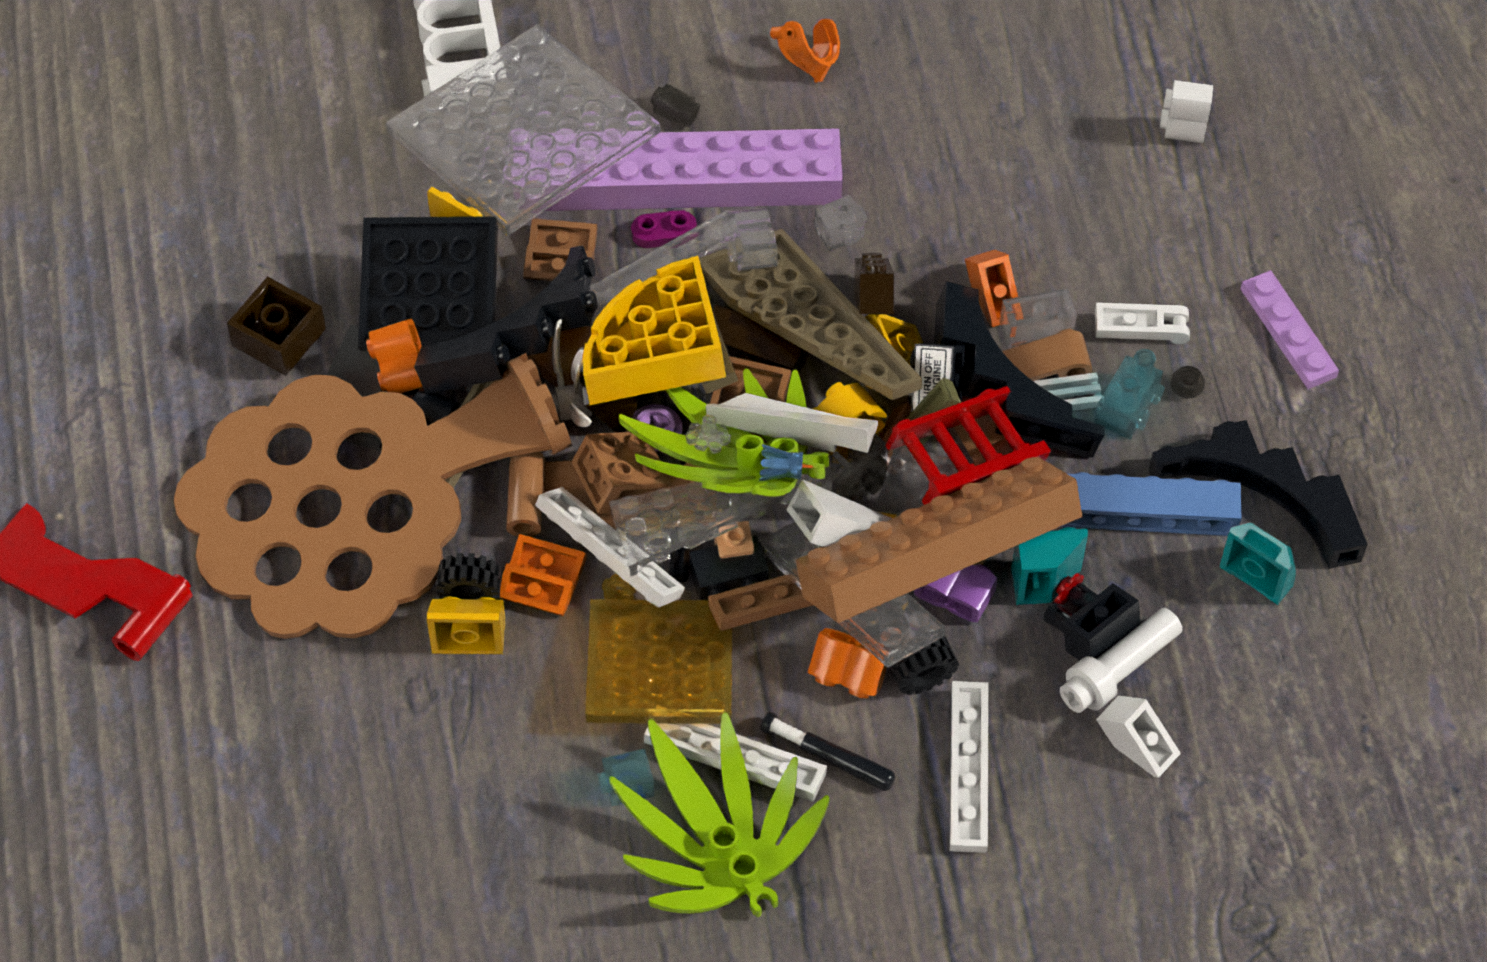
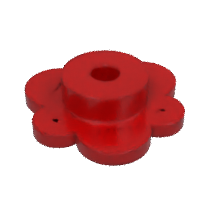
(1065, 587)

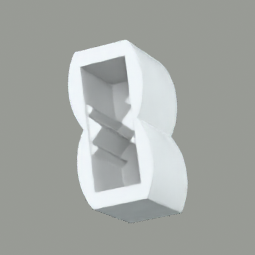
(1187, 111)

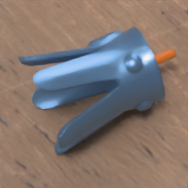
(781, 464)

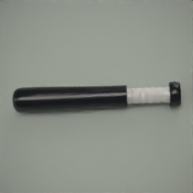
(839, 757)

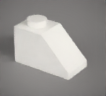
(1138, 734)

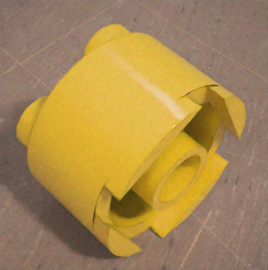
(851, 402)

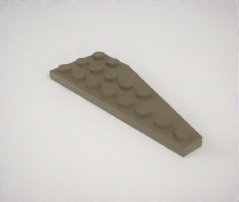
(813, 314)

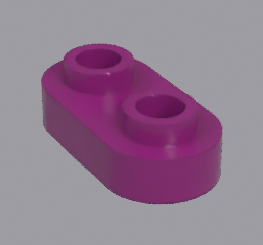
(663, 227)

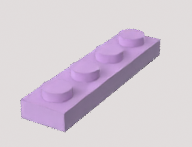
(1289, 329)

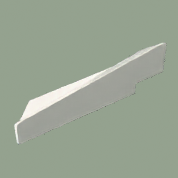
(800, 423)

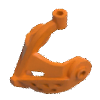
(796, 49)

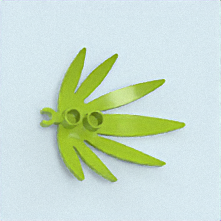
(739, 464)
(730, 856)

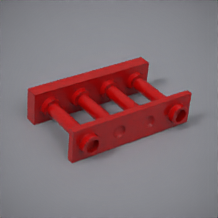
(989, 402)

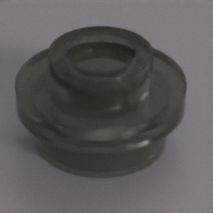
(1190, 375)

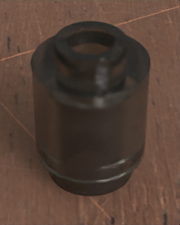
(675, 105)

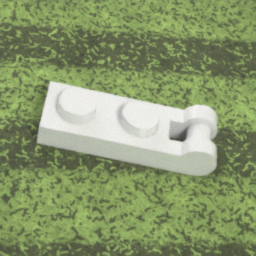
(1142, 322)

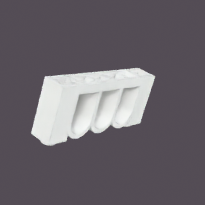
(454, 39)

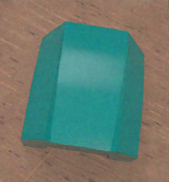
(1259, 561)

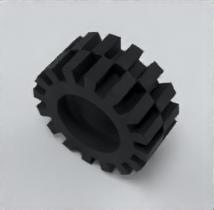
(468, 577)
(925, 668)

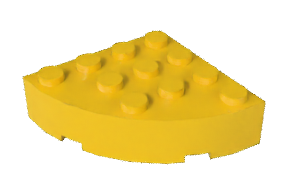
(654, 337)

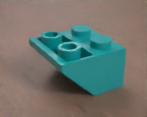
(1044, 562)

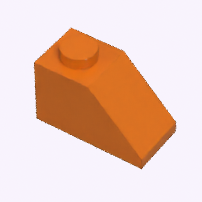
(995, 282)

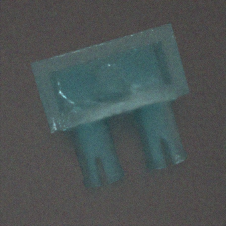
(1130, 395)

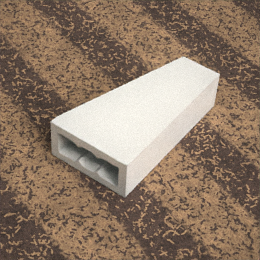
(828, 516)

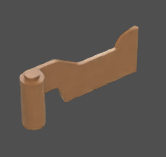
(533, 476)

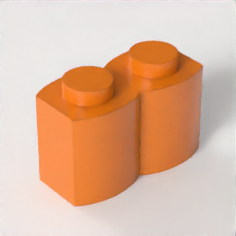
(396, 352)
(845, 661)

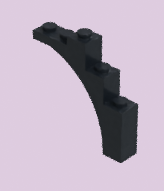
(528, 330)
(1317, 504)

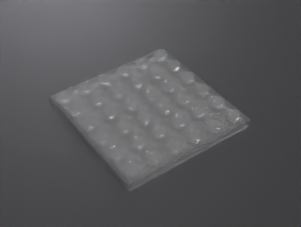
(523, 128)

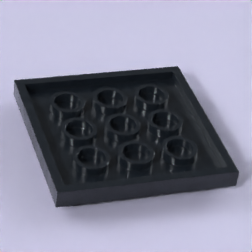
(429, 272)

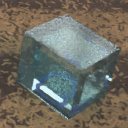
(630, 769)

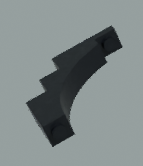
(1030, 408)

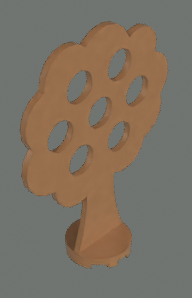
(415, 459)

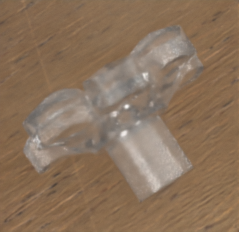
(708, 435)

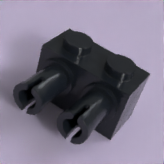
(1099, 622)

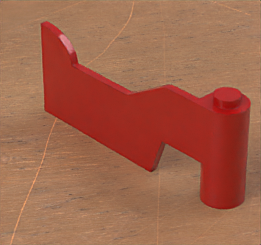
(78, 583)

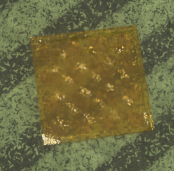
(657, 663)

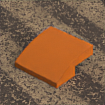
(542, 575)

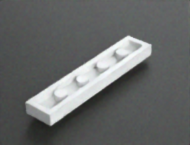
(604, 543)
(762, 762)
(969, 767)

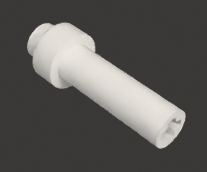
(1094, 681)

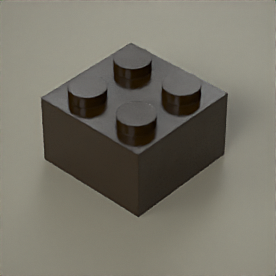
(276, 325)

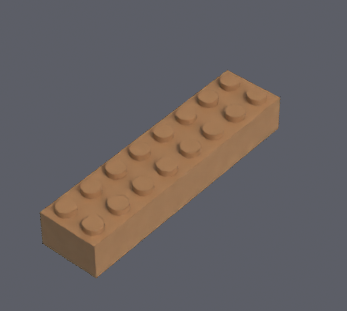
(938, 538)

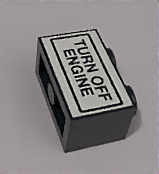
(933, 363)

